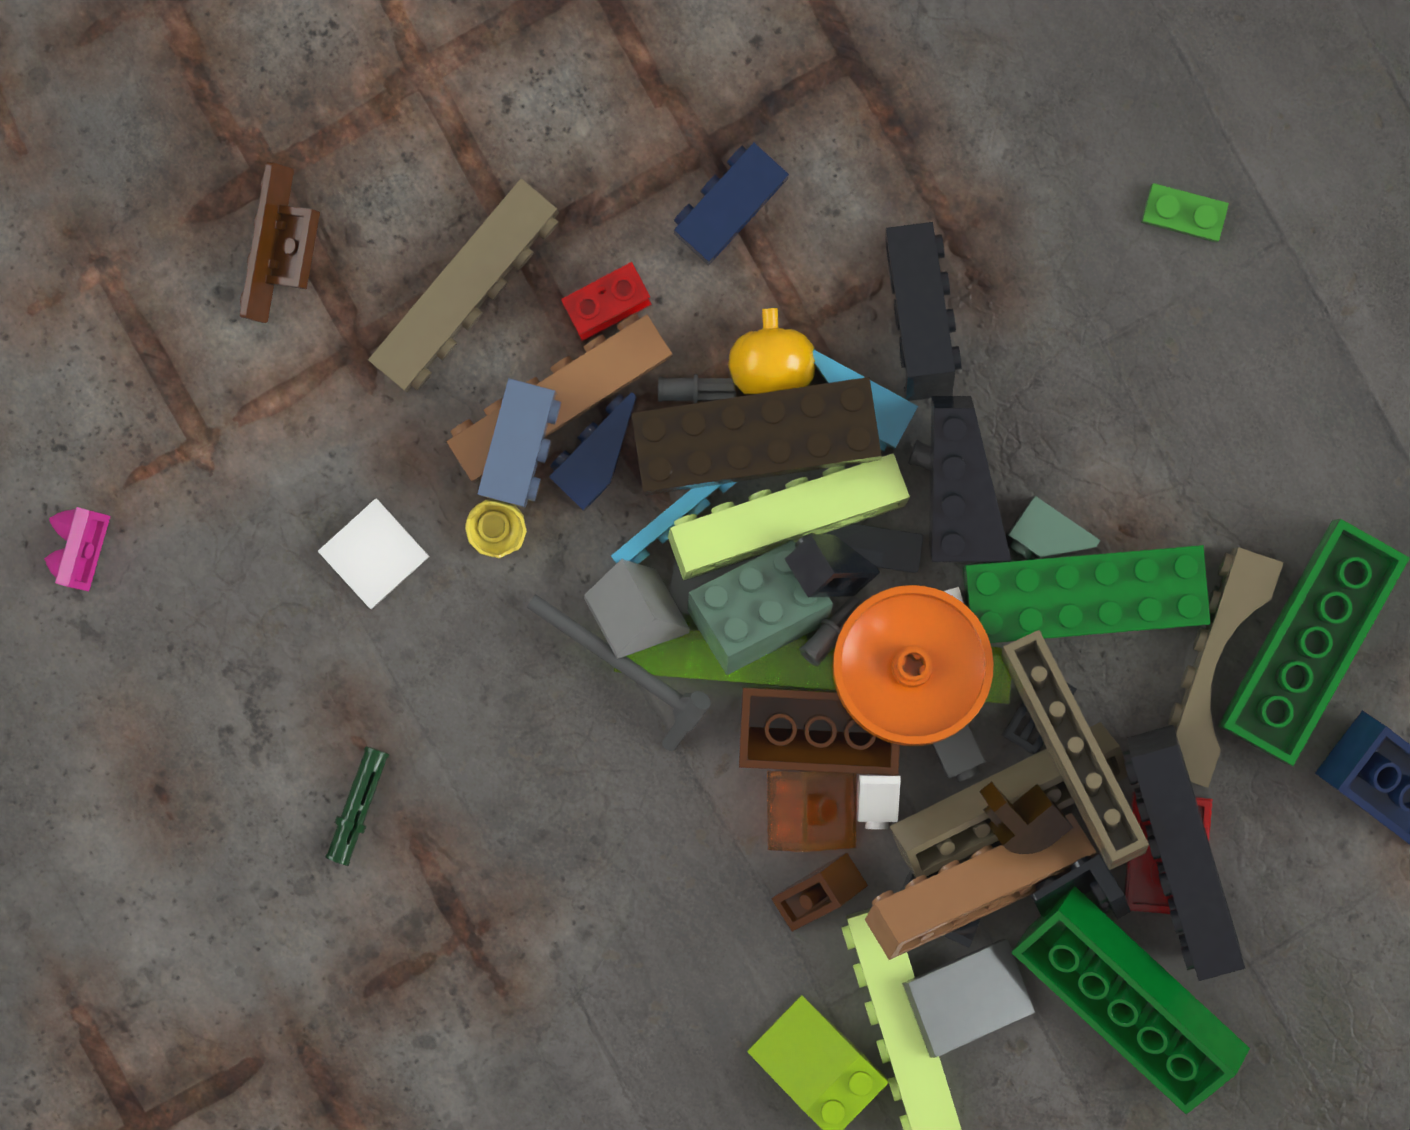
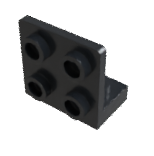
(1085, 875)

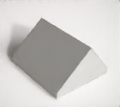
(634, 609)

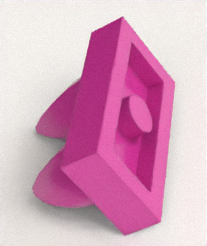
(84, 535)

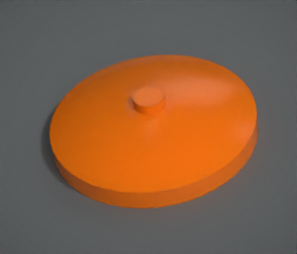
(912, 665)

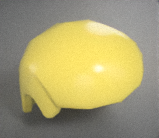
(495, 528)

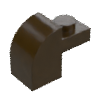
(1028, 823)

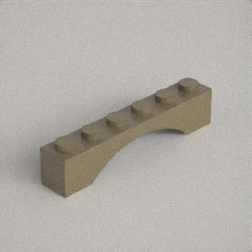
(1245, 586)

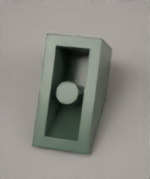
(1047, 532)

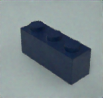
(729, 202)

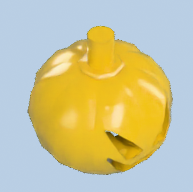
(771, 358)

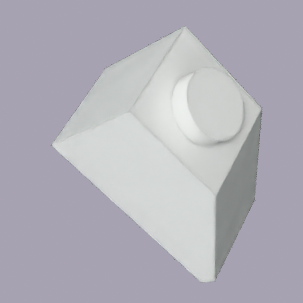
(877, 800)

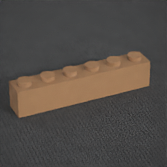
(578, 385)
(968, 891)

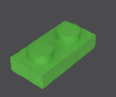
(1185, 212)

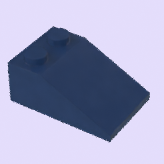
(1373, 772)

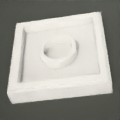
(373, 553)

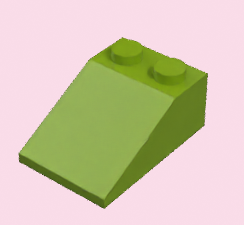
(818, 1066)

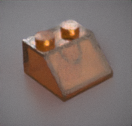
(811, 810)

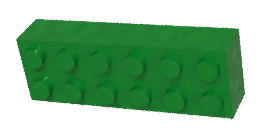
(1089, 593)
(1313, 641)
(1131, 1000)

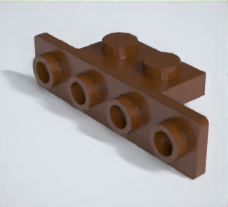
(280, 244)

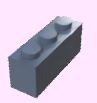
(519, 443)

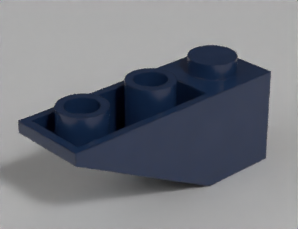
(594, 461)

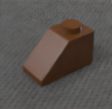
(820, 892)

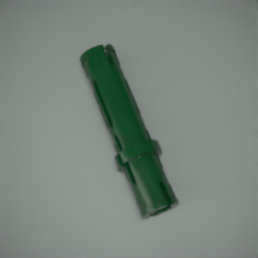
(356, 807)

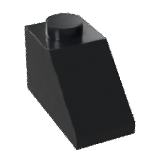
(829, 566)

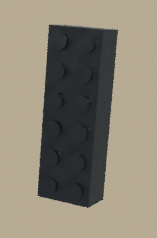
(1186, 855)

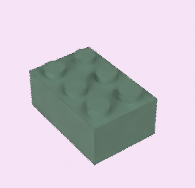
(755, 610)

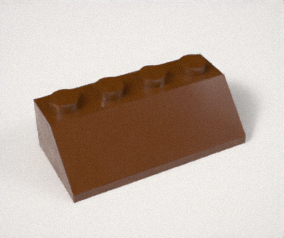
(808, 734)

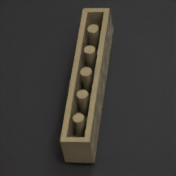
(464, 286)
(1074, 750)
(959, 823)

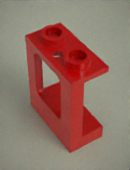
(607, 301)

